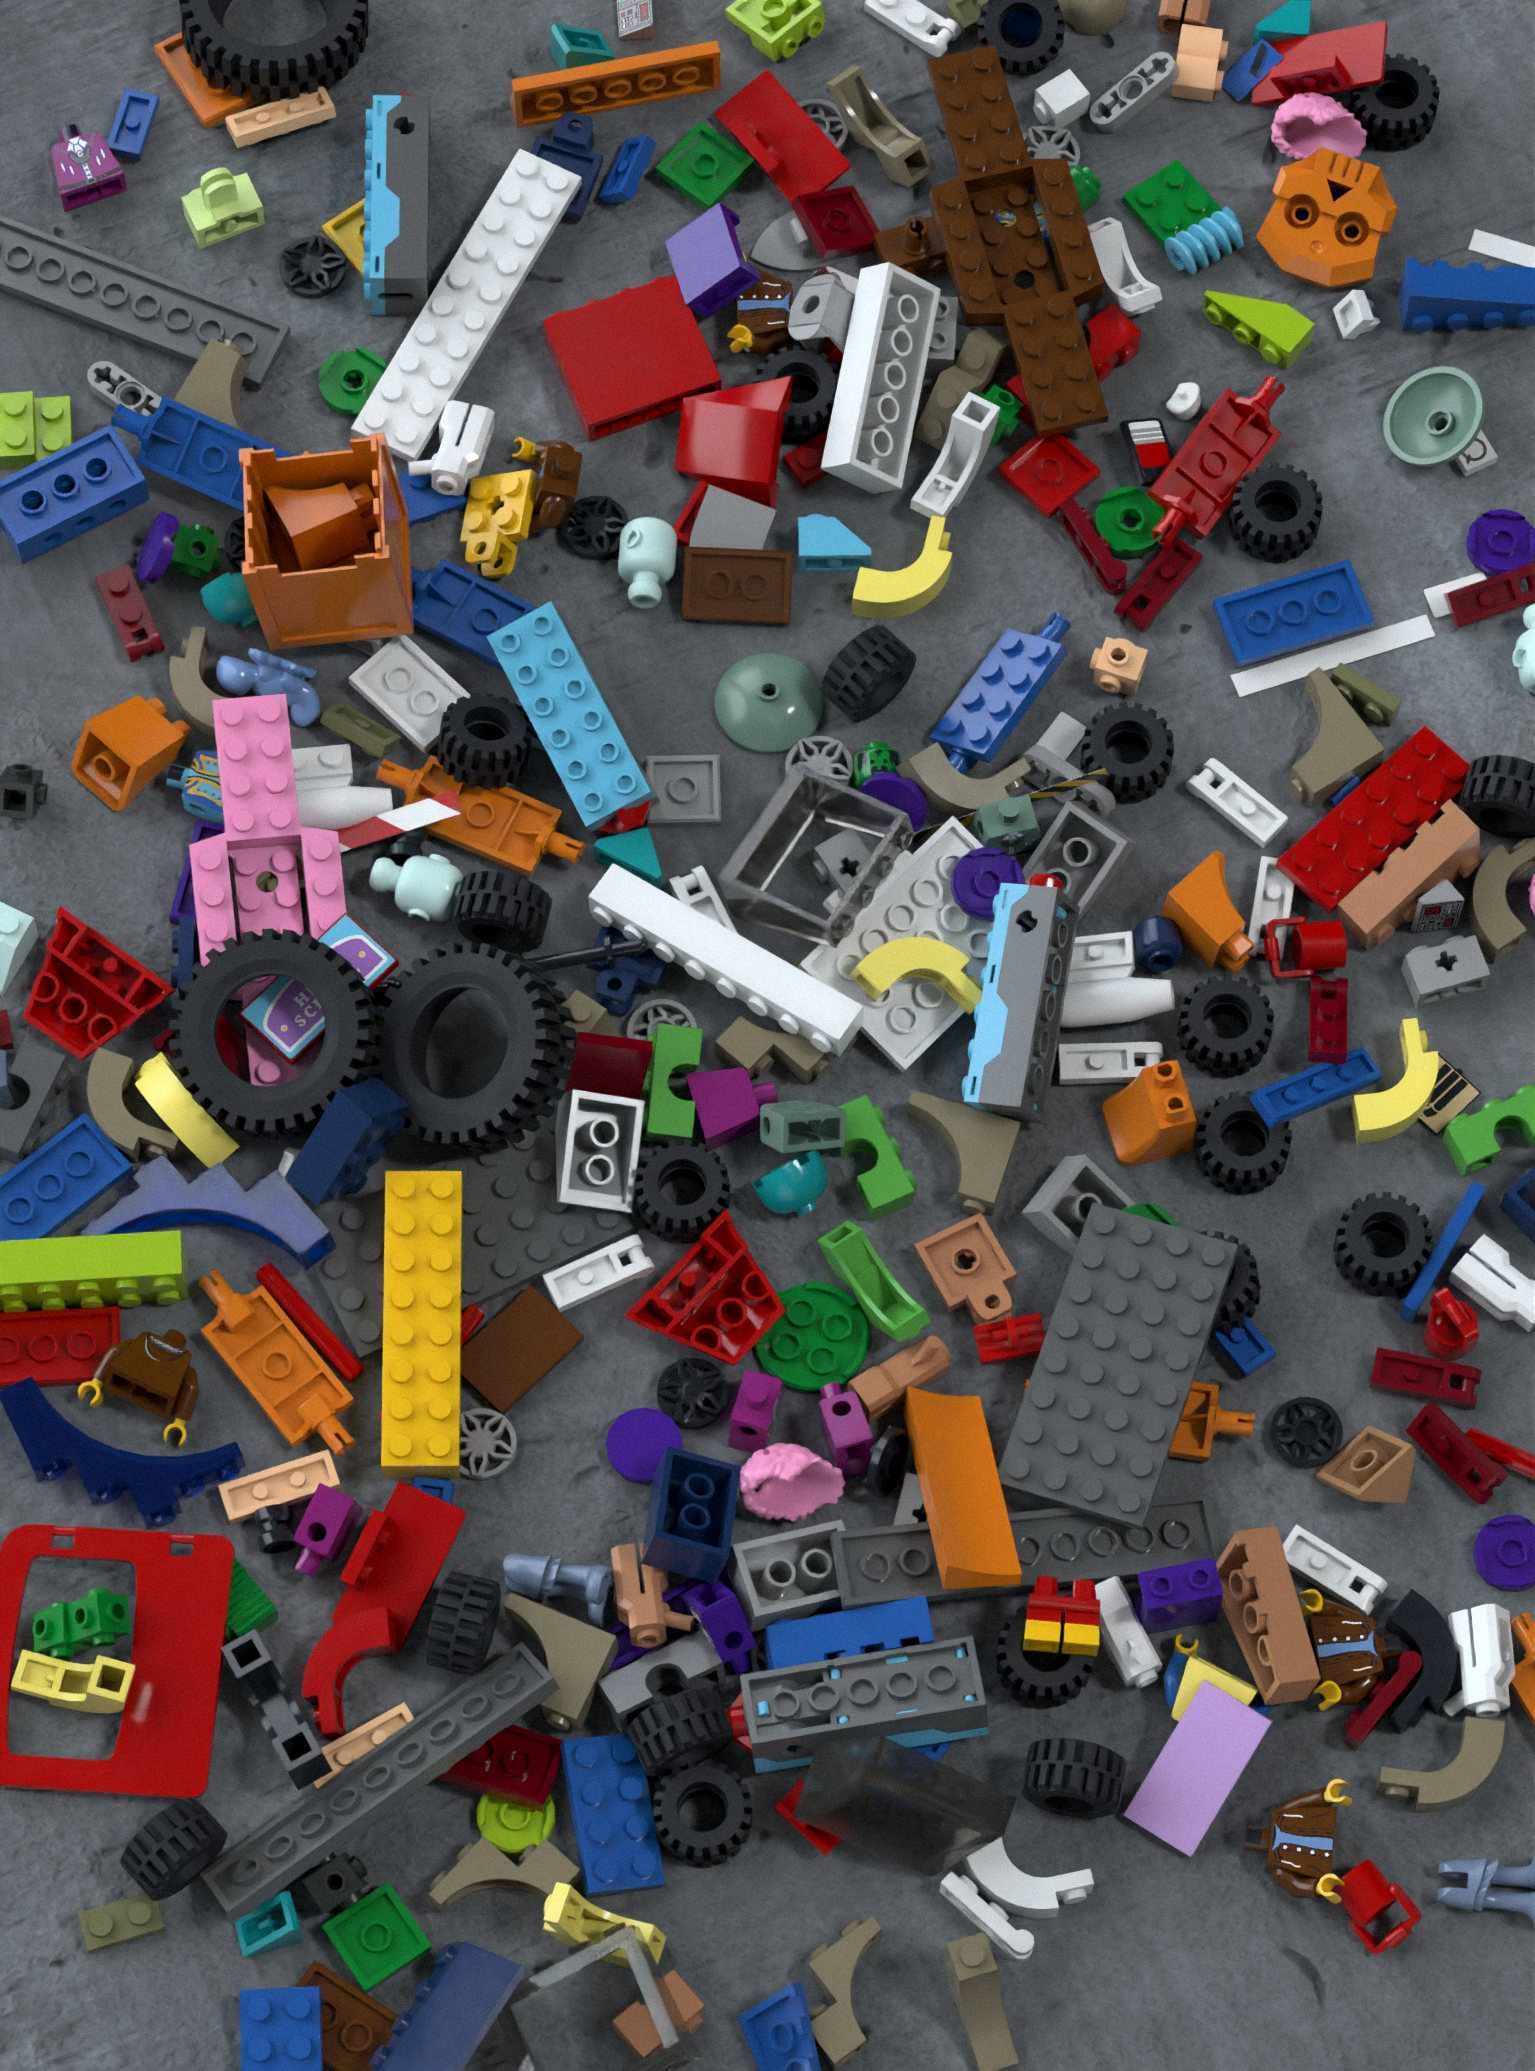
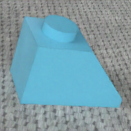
(829, 546)

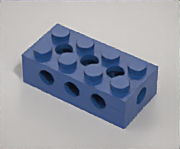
(69, 493)

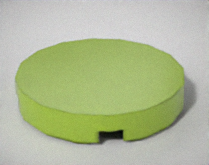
(513, 1826)

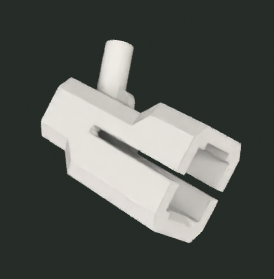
(461, 448)
(1495, 1283)
(1125, 1636)
(1484, 1659)

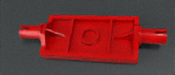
(1213, 460)

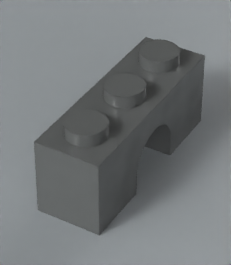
(42, 1076)
(684, 1664)

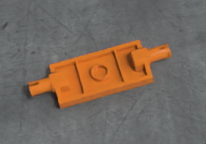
(276, 1365)

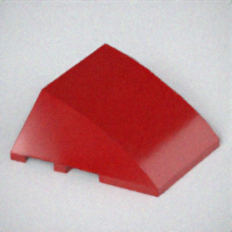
(735, 438)
(89, 988)
(712, 1297)

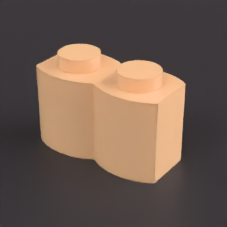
(1198, 61)

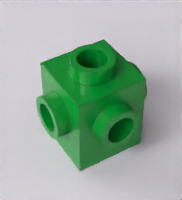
(1009, 409)
(202, 539)
(99, 1618)
(53, 1634)

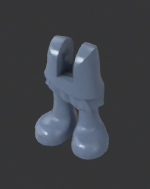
(543, 1578)
(1480, 1878)

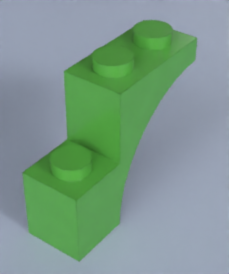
(876, 1289)

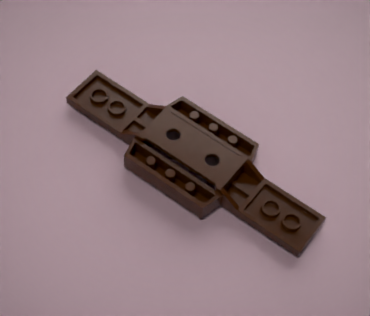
(986, 257)

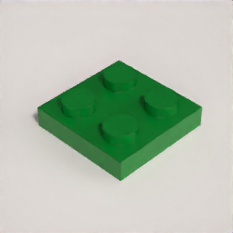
(704, 166)
(1169, 202)
(377, 1937)

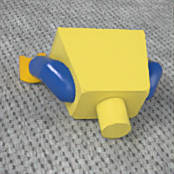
(1187, 1673)

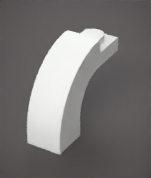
(1121, 277)
(960, 458)
(1020, 1892)

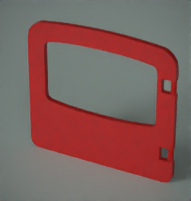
(176, 1652)

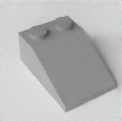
(1080, 852)
(597, 1149)
(1066, 1198)

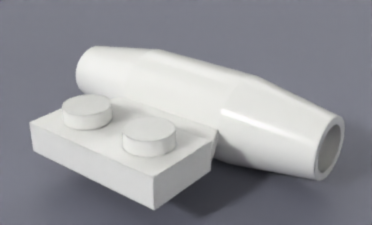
(325, 791)
(1102, 984)

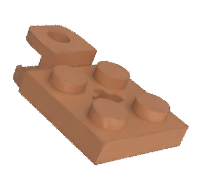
(981, 1286)

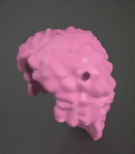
(1316, 122)
(788, 1482)

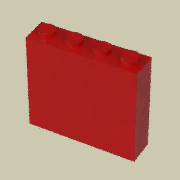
(630, 357)

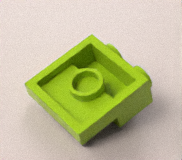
(777, 25)
(32, 428)

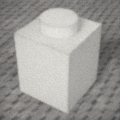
(1061, 100)

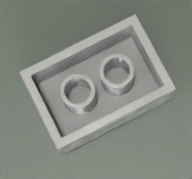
(786, 1575)

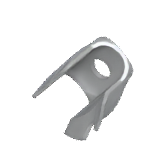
(821, 310)

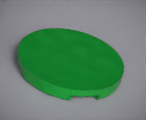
(816, 1339)

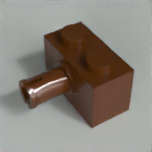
(912, 247)

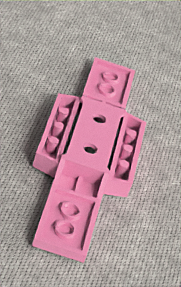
(261, 838)

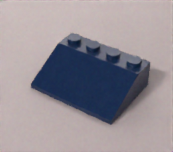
(450, 2011)

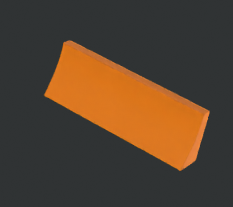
(616, 84)
(961, 1490)

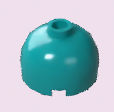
(229, 600)
(793, 1184)

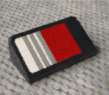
(1147, 448)

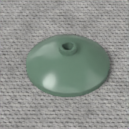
(1425, 405)
(768, 722)

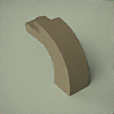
(189, 691)
(954, 792)
(1489, 914)
(107, 1090)
(1453, 1785)

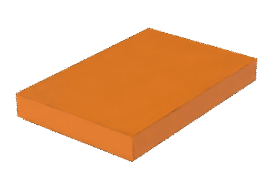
(202, 95)

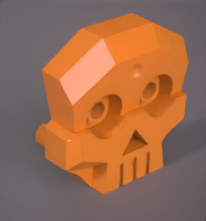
(1318, 247)

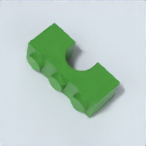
(664, 1115)
(1472, 1137)
(887, 1185)

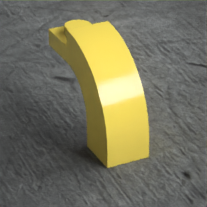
(905, 591)
(922, 959)
(1394, 1110)
(189, 1121)
(75, 1686)
(577, 1920)

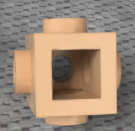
(1118, 666)

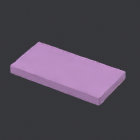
(1198, 1768)

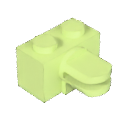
(222, 207)

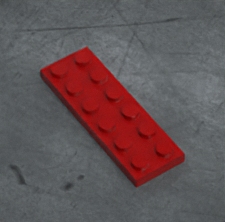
(1375, 820)

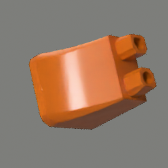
(322, 521)
(127, 749)
(1208, 917)
(1151, 1116)

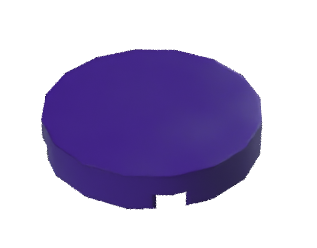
(1500, 542)
(157, 548)
(900, 794)
(979, 879)
(639, 1441)
(1506, 1553)

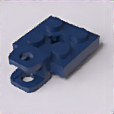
(573, 152)
(623, 982)

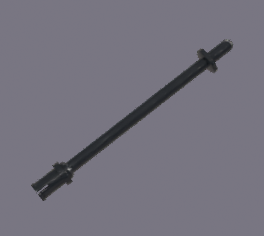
(608, 952)

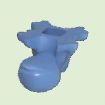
(272, 677)

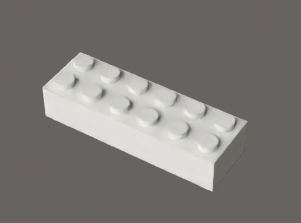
(880, 378)

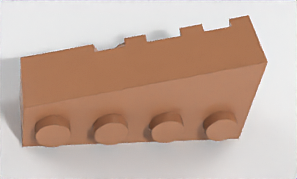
(1388, 899)
(1267, 1615)

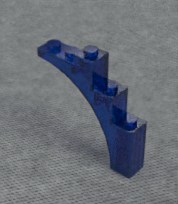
(215, 1198)
(104, 1471)

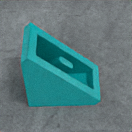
(1285, 23)
(578, 46)
(631, 852)
(269, 1926)

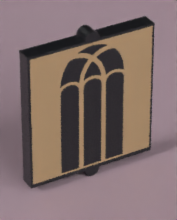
(1449, 1098)

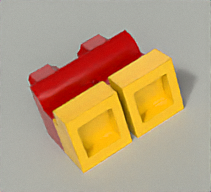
(1079, 1617)

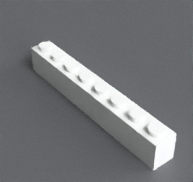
(726, 960)

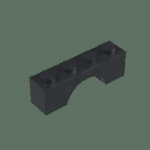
(276, 1709)

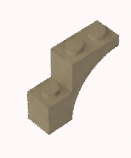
(873, 126)
(975, 367)
(754, 1049)
(485, 1867)
(833, 1969)

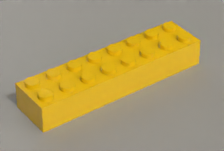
(422, 1324)

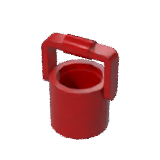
(1313, 947)
(1450, 1327)
(1367, 1897)

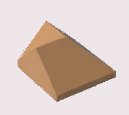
(1372, 1468)

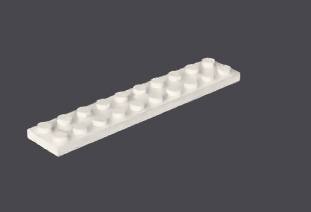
(467, 304)

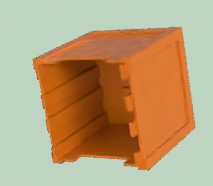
(352, 597)

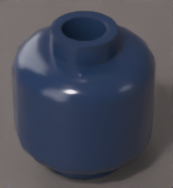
(1158, 943)

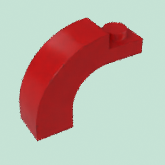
(336, 1654)

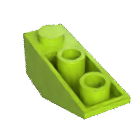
(1265, 325)

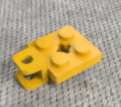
(494, 533)

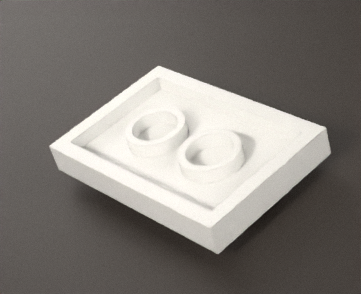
(408, 690)

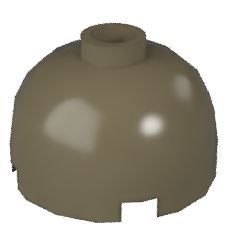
(1093, 16)

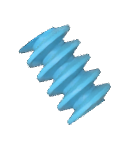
(1205, 241)

